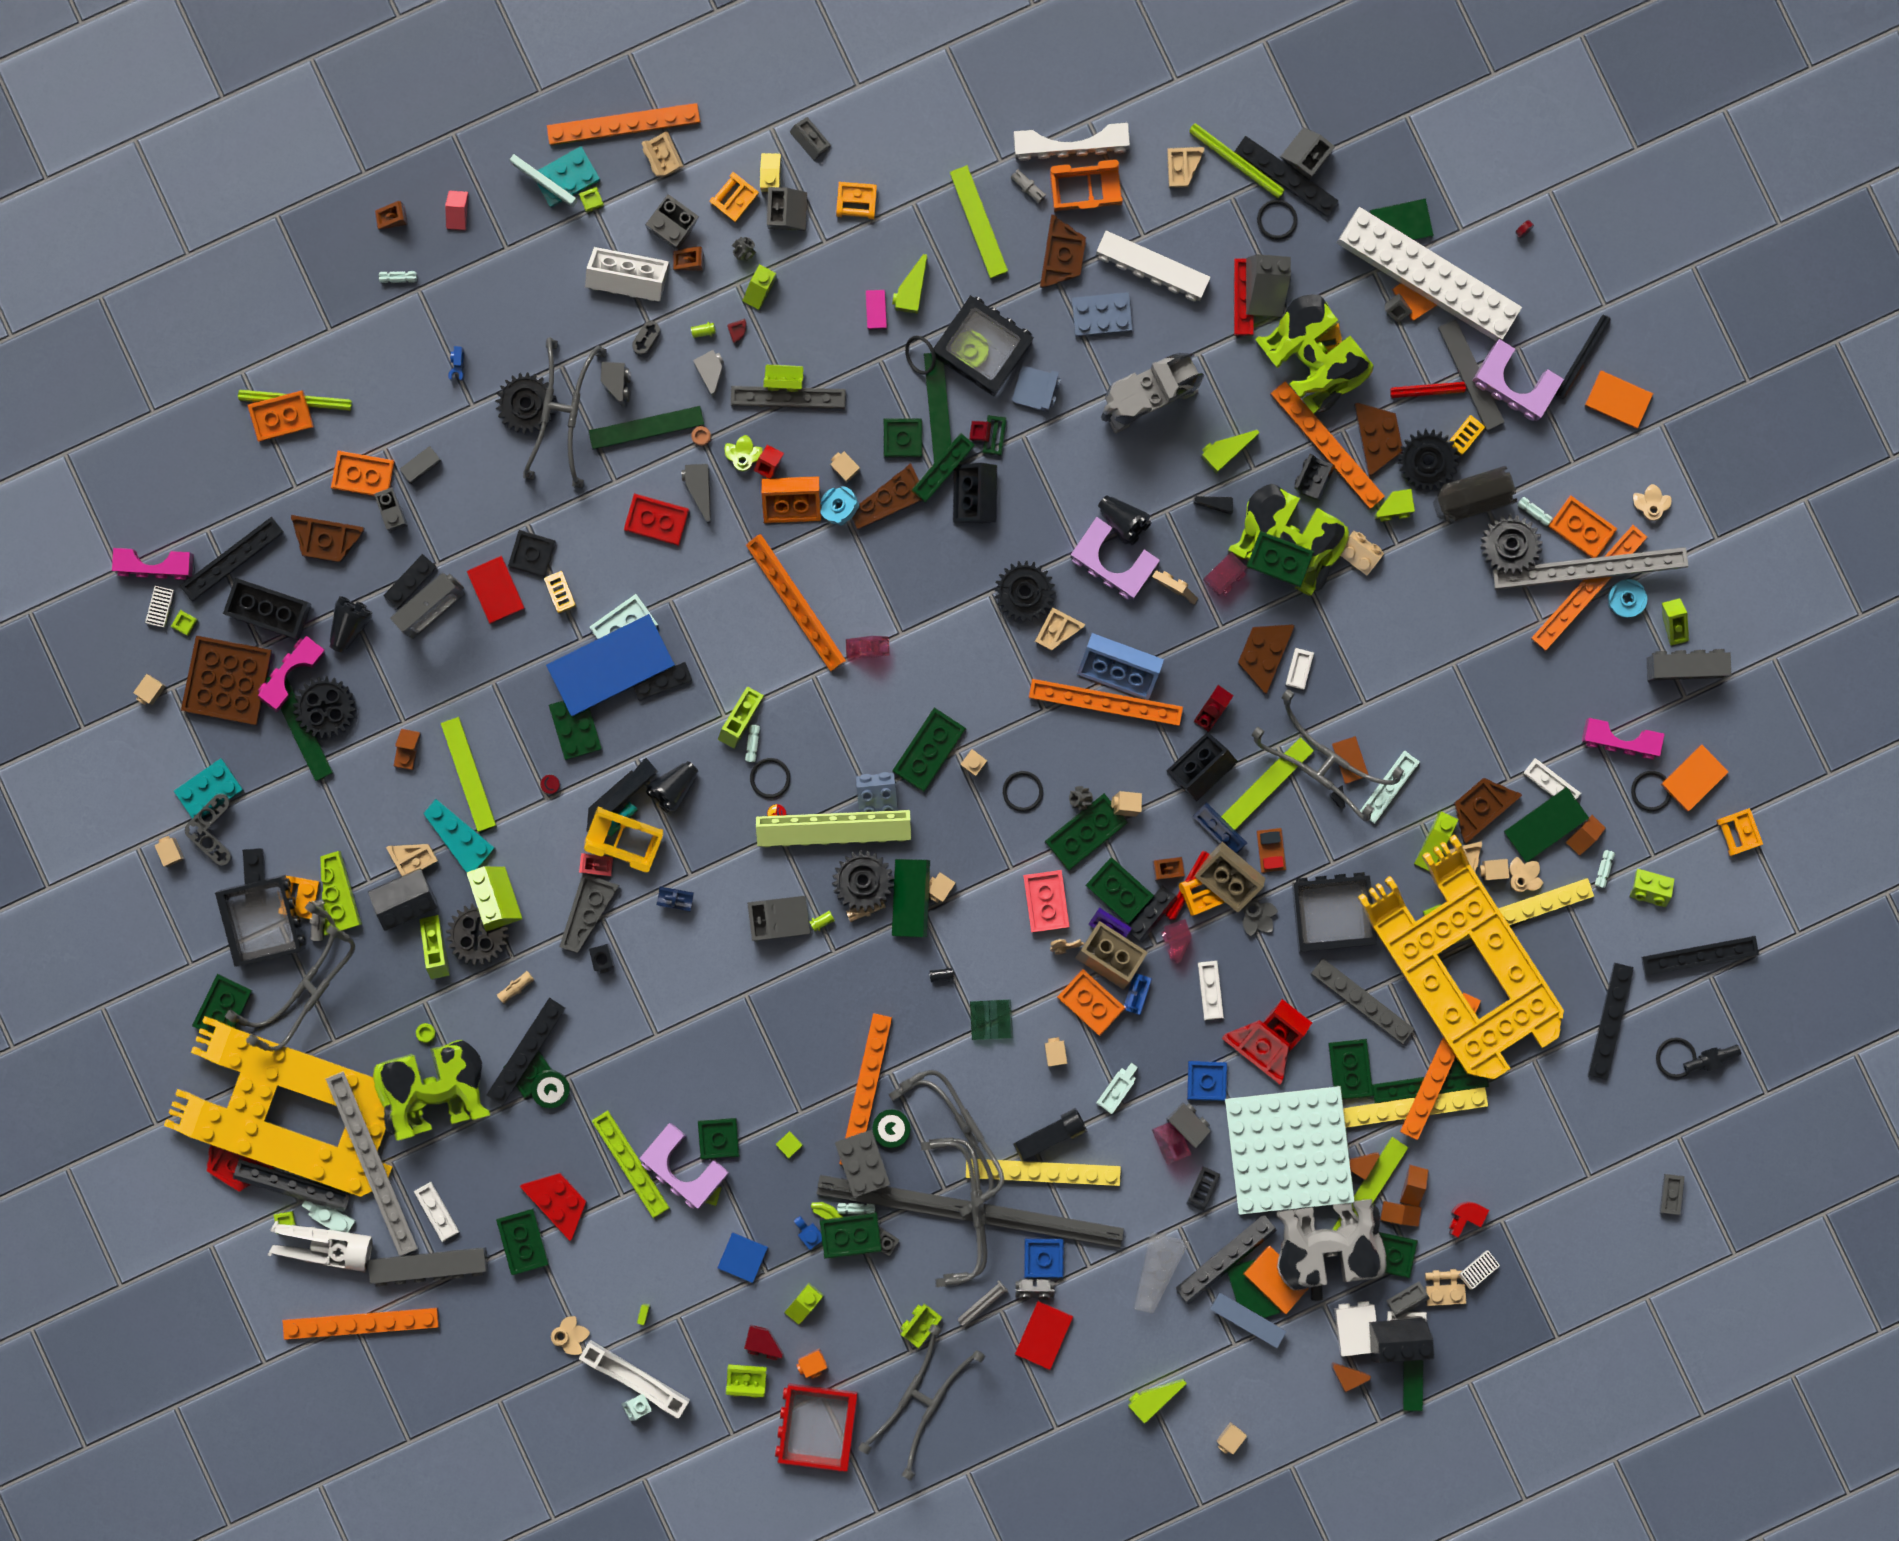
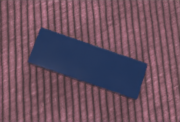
(1219, 828)

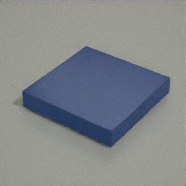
(1207, 1080)
(742, 1257)
(1043, 1258)

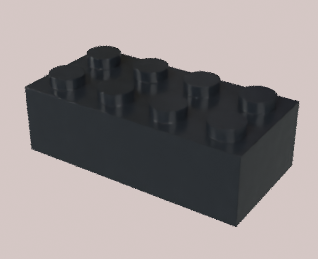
(267, 608)

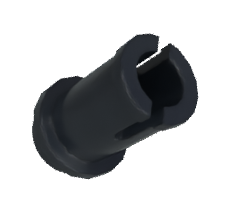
(942, 974)
(1316, 1293)

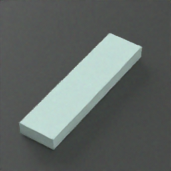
(542, 180)
(1385, 793)

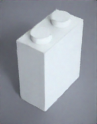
(1353, 1327)

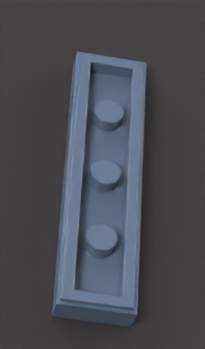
(1248, 1320)

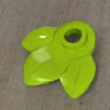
(742, 450)

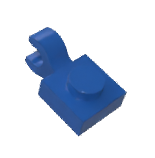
(457, 359)
(809, 1234)

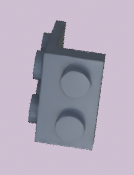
(1036, 388)
(876, 792)

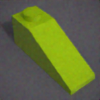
(910, 290)
(1225, 450)
(740, 717)
(1439, 832)
(434, 947)
(1151, 1400)

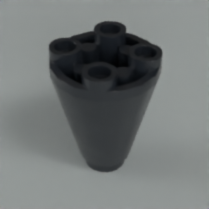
(1124, 519)
(347, 623)
(672, 786)

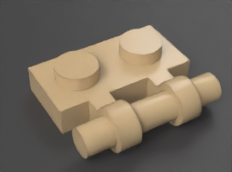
(1445, 1294)

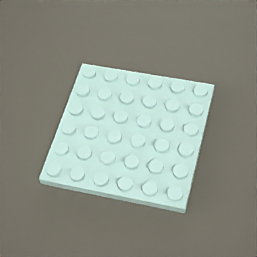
(1289, 1150)

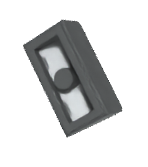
(810, 138)
(420, 465)

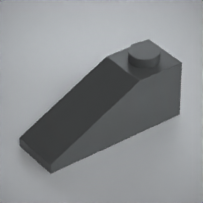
(697, 480)

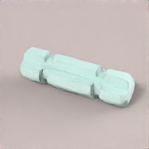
(397, 277)
(1534, 511)
(752, 743)
(1604, 869)
(855, 1208)

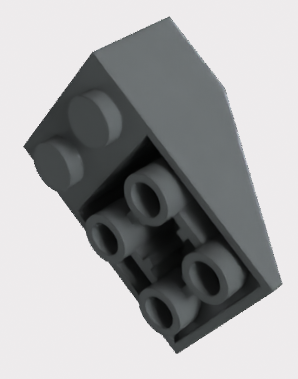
(778, 918)

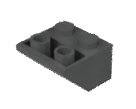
(1307, 152)
(786, 209)
(672, 222)
(615, 379)

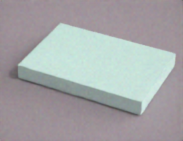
(622, 615)

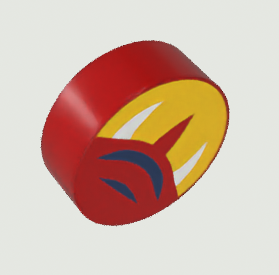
(776, 810)

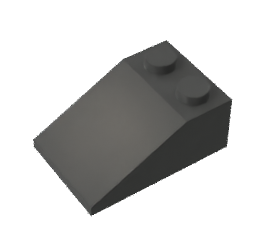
(1267, 284)

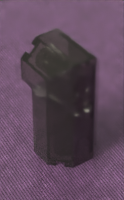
(1475, 495)

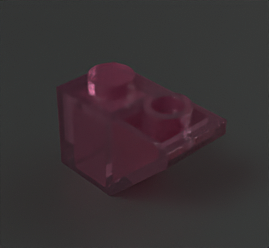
(867, 647)
(1178, 937)
(1171, 1143)

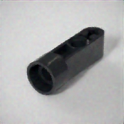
(1068, 1126)

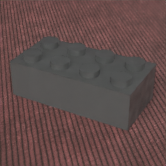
(1689, 666)

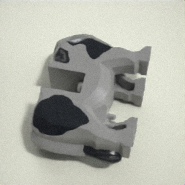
(1141, 394)
(1356, 1240)

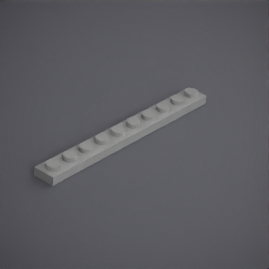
(1593, 568)
(371, 1163)

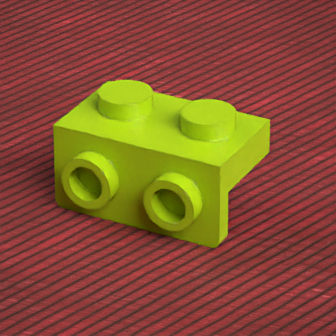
(783, 377)
(1652, 888)
(917, 1329)
(746, 1381)

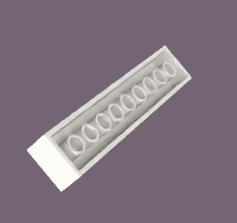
(1429, 274)

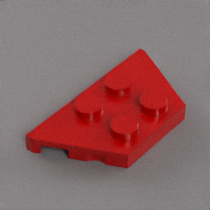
(1261, 1047)
(223, 1165)
(557, 1201)

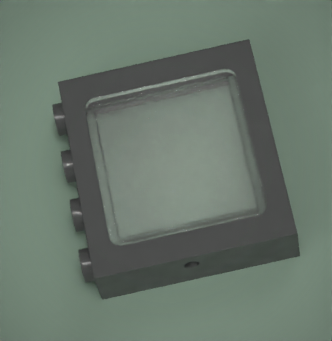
(439, 597)

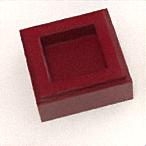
(980, 431)

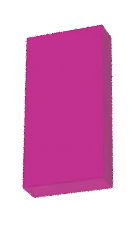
(876, 309)

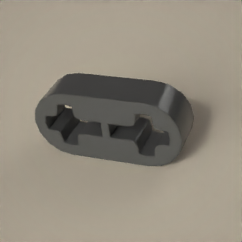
(649, 340)

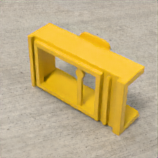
(598, 831)

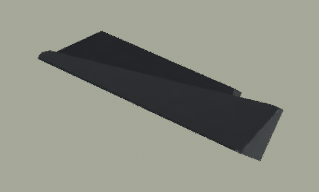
(623, 789)

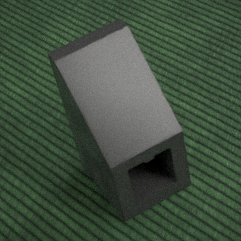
(390, 509)

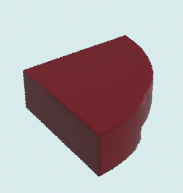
(737, 330)

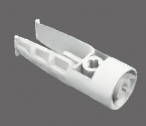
(324, 1248)

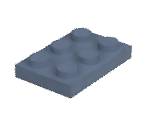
(1101, 314)

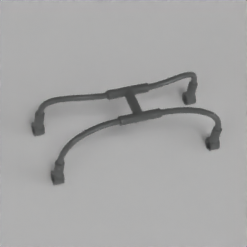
(572, 409)
(1318, 775)
(304, 984)
(915, 1080)
(978, 1212)
(931, 1403)

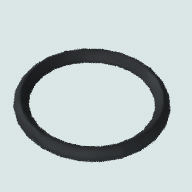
(1277, 236)
(932, 353)
(1017, 774)
(753, 783)
(1634, 795)
(1660, 1049)

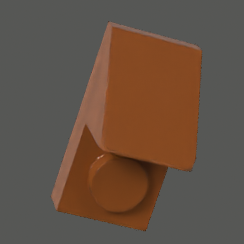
(406, 749)

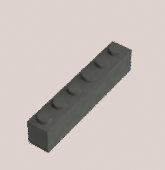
(428, 1265)

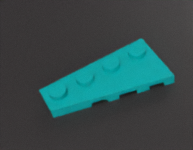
(461, 839)

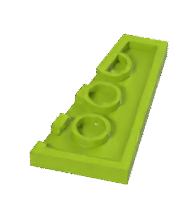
(337, 893)

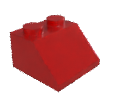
(1288, 1023)

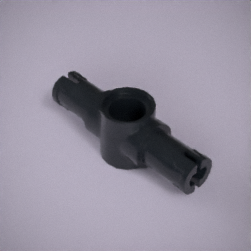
(1712, 1059)

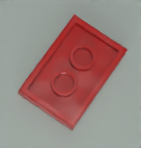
(656, 519)
(495, 589)
(1043, 1335)

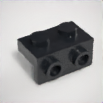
(1314, 477)

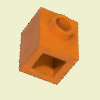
(812, 1364)

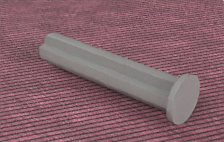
(982, 1304)

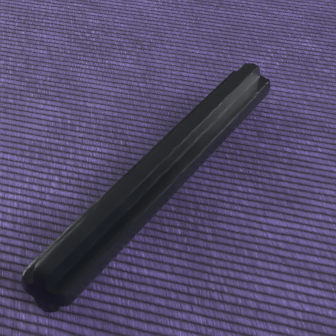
(1583, 356)

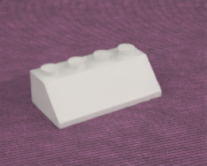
(626, 274)

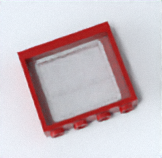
(816, 1427)

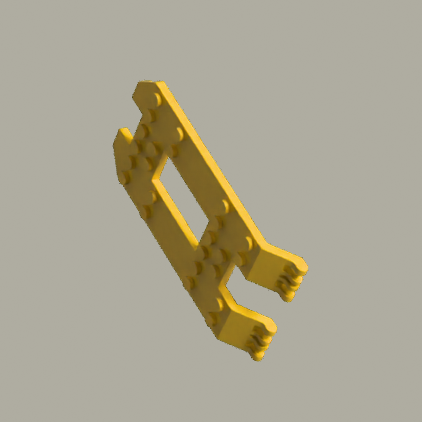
(1472, 913)
(242, 1124)

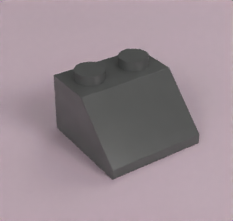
(1189, 1124)

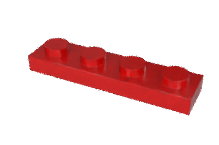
(1242, 323)

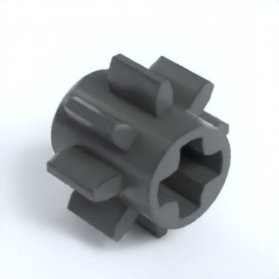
(743, 248)
(1080, 798)

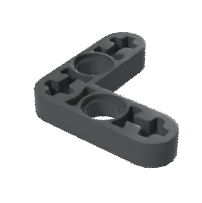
(203, 826)

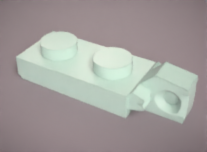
(1117, 1089)
(329, 1217)

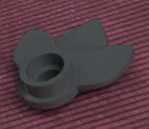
(1260, 919)

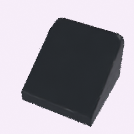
(1337, 799)

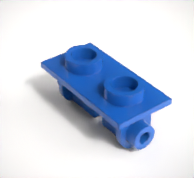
(1137, 993)

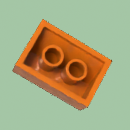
(791, 499)

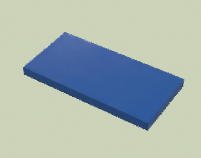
(610, 665)

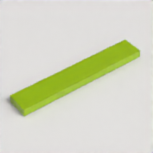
(978, 221)
(468, 774)
(1266, 784)
(630, 1164)
(1379, 1174)

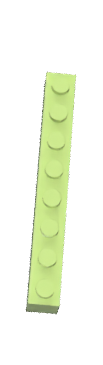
(833, 828)

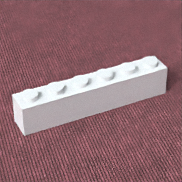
(1153, 266)

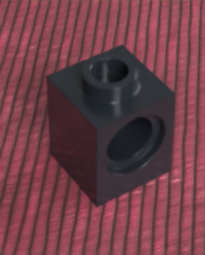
(595, 952)

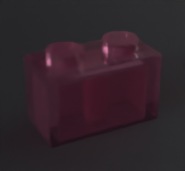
(1225, 574)

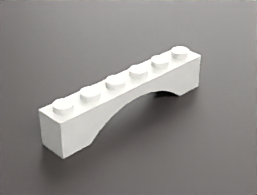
(1031, 144)
(621, 1370)

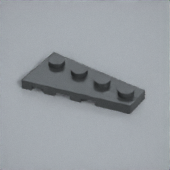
(588, 906)

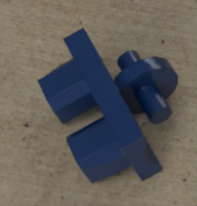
(675, 898)

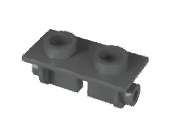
(1026, 1290)

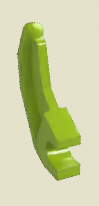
(825, 1210)

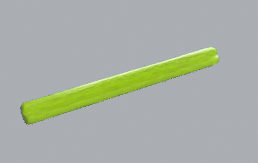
(1236, 160)
(312, 401)

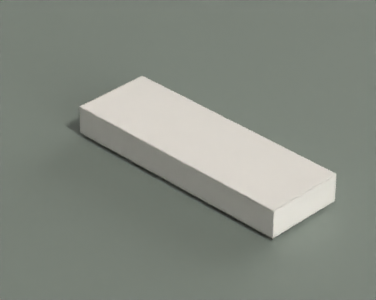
(1547, 779)
(1210, 990)
(436, 1211)

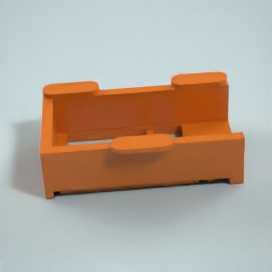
(1109, 180)

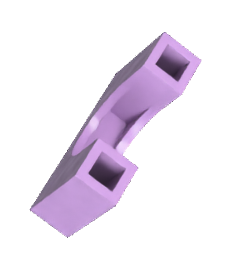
(1491, 379)
(1127, 582)
(658, 1158)

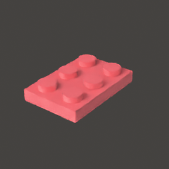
(1046, 901)

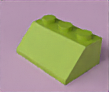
(494, 896)

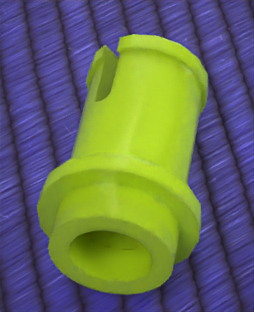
(703, 330)
(821, 921)

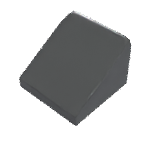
(1397, 308)

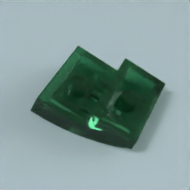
(991, 1019)

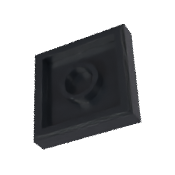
(531, 553)

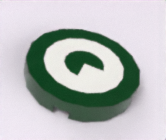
(550, 1089)
(891, 1128)

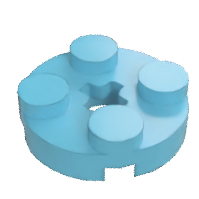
(845, 512)
(1617, 603)

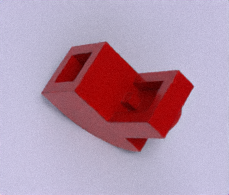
(1467, 1212)

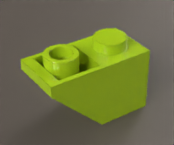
(1397, 504)

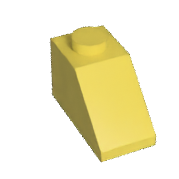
(770, 171)

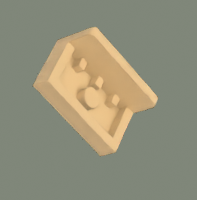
(662, 155)
(1361, 552)

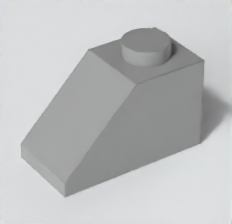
(710, 370)

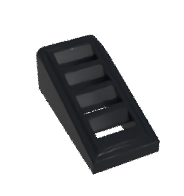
(1221, 504)
(1199, 1205)

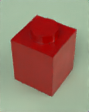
(768, 461)

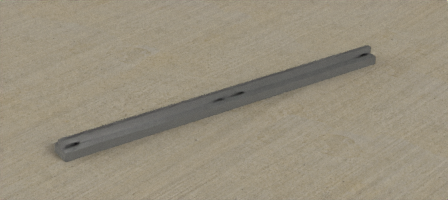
(994, 1214)

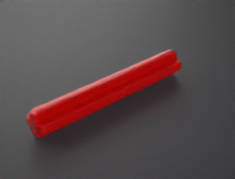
(1430, 389)
(1176, 907)

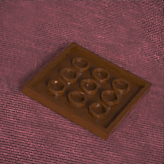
(226, 680)

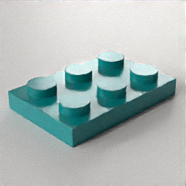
(570, 172)
(205, 785)

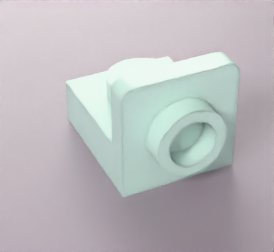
(636, 1407)

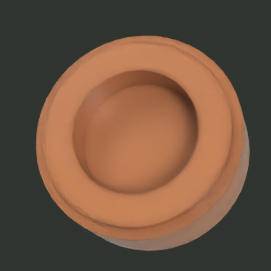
(701, 436)

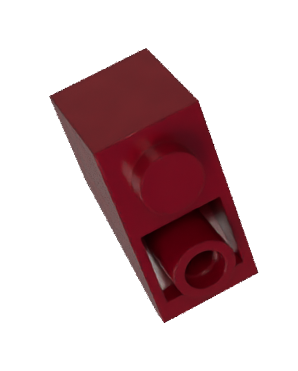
(1213, 708)
(762, 1341)

